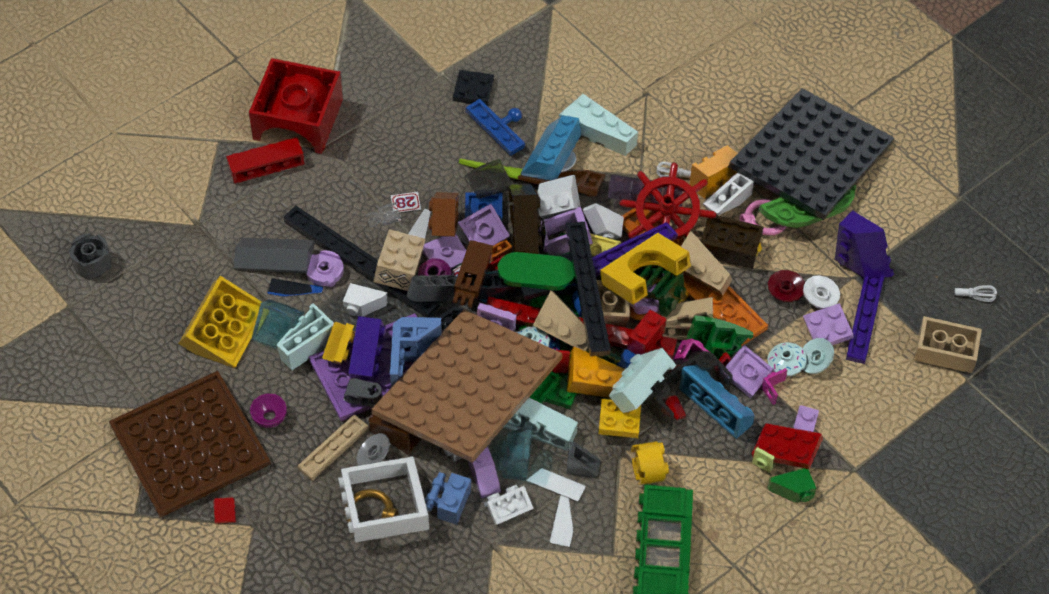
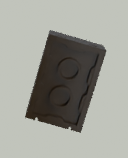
(732, 240)

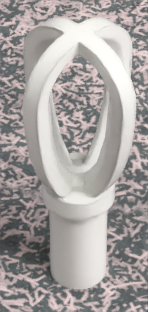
(680, 172)
(972, 292)

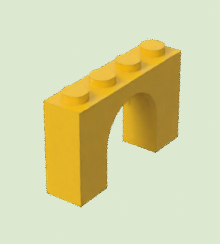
(656, 250)

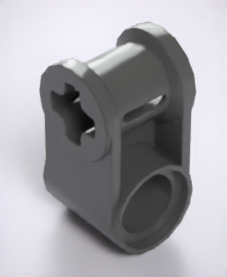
(362, 392)

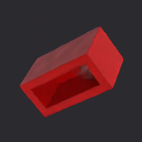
(646, 333)

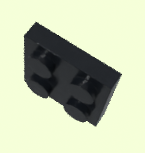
(473, 86)

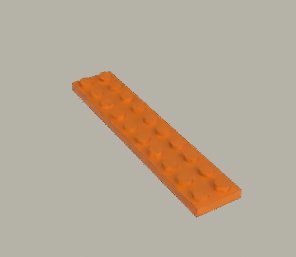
(727, 307)

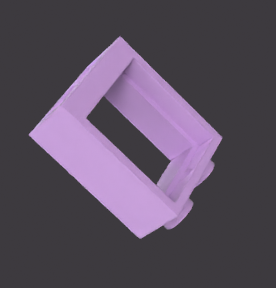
(556, 224)

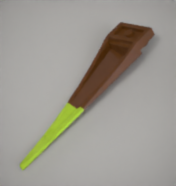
(586, 180)

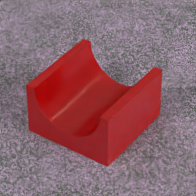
(297, 100)

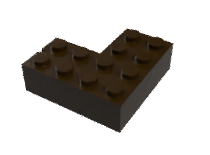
(525, 218)

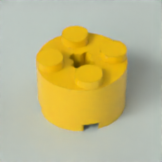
(649, 463)

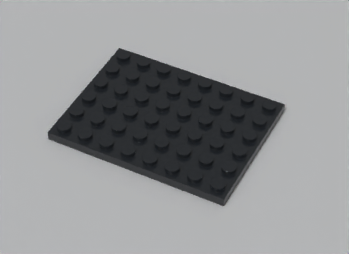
(811, 153)

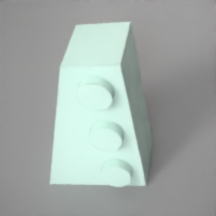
(306, 338)
(639, 378)

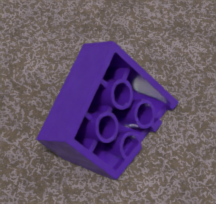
(862, 247)

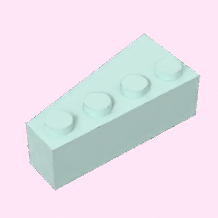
(602, 126)
(546, 424)

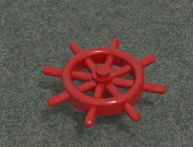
(667, 207)

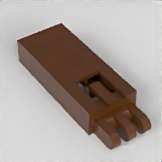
(474, 263)

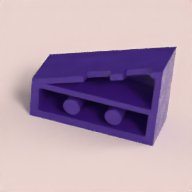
(367, 348)

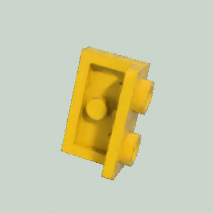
(337, 343)

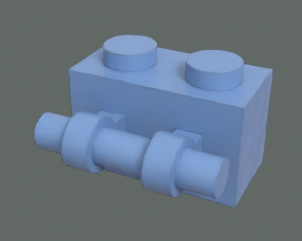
(453, 498)

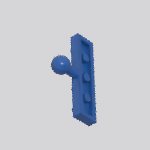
(497, 127)

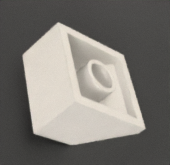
(558, 196)

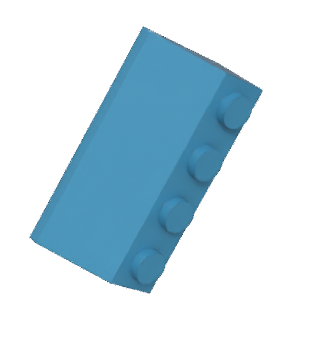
(553, 149)
(716, 400)

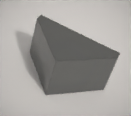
(582, 462)

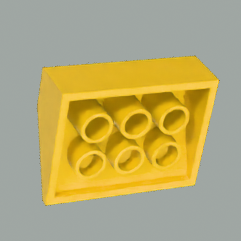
(222, 324)

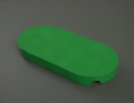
(536, 271)

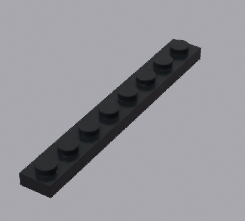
(587, 289)

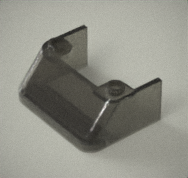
(705, 361)

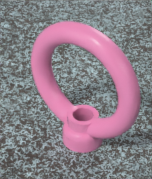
(750, 218)

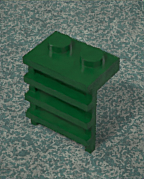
(667, 291)

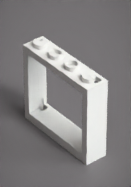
(387, 526)

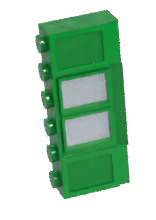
(664, 540)

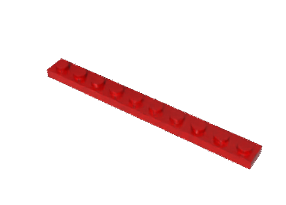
(617, 335)

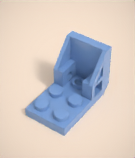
(411, 333)

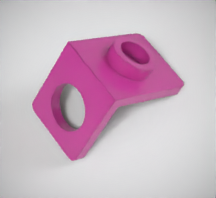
(691, 344)
(771, 380)

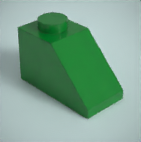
(793, 486)

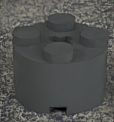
(90, 255)

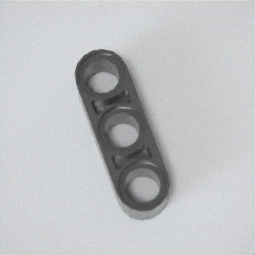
(432, 288)

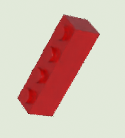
(265, 160)

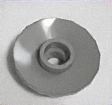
(373, 449)

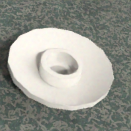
(823, 286)

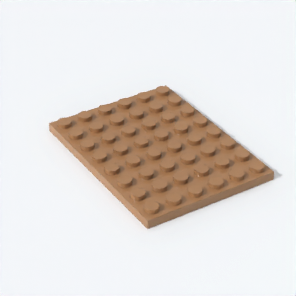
(467, 385)

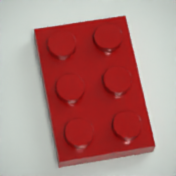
(789, 445)

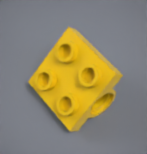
(616, 423)

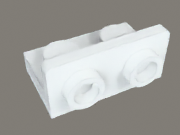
(509, 504)

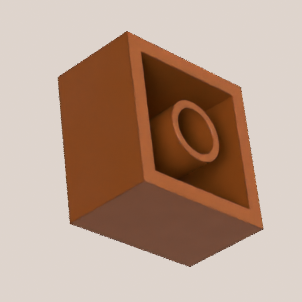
(444, 214)

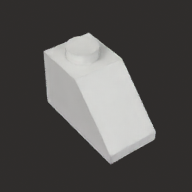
(604, 221)
(363, 300)

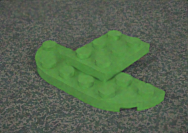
(790, 215)

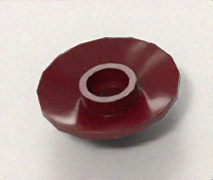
(786, 280)

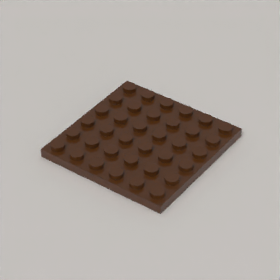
(189, 443)

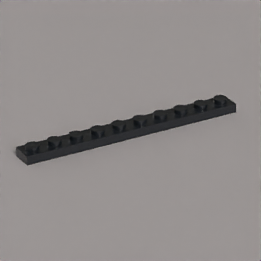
(349, 254)

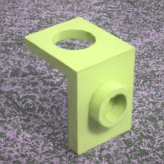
(763, 460)

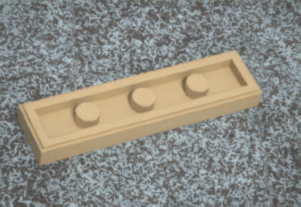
(333, 447)

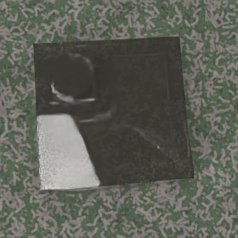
(488, 179)

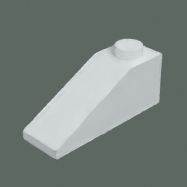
(730, 194)

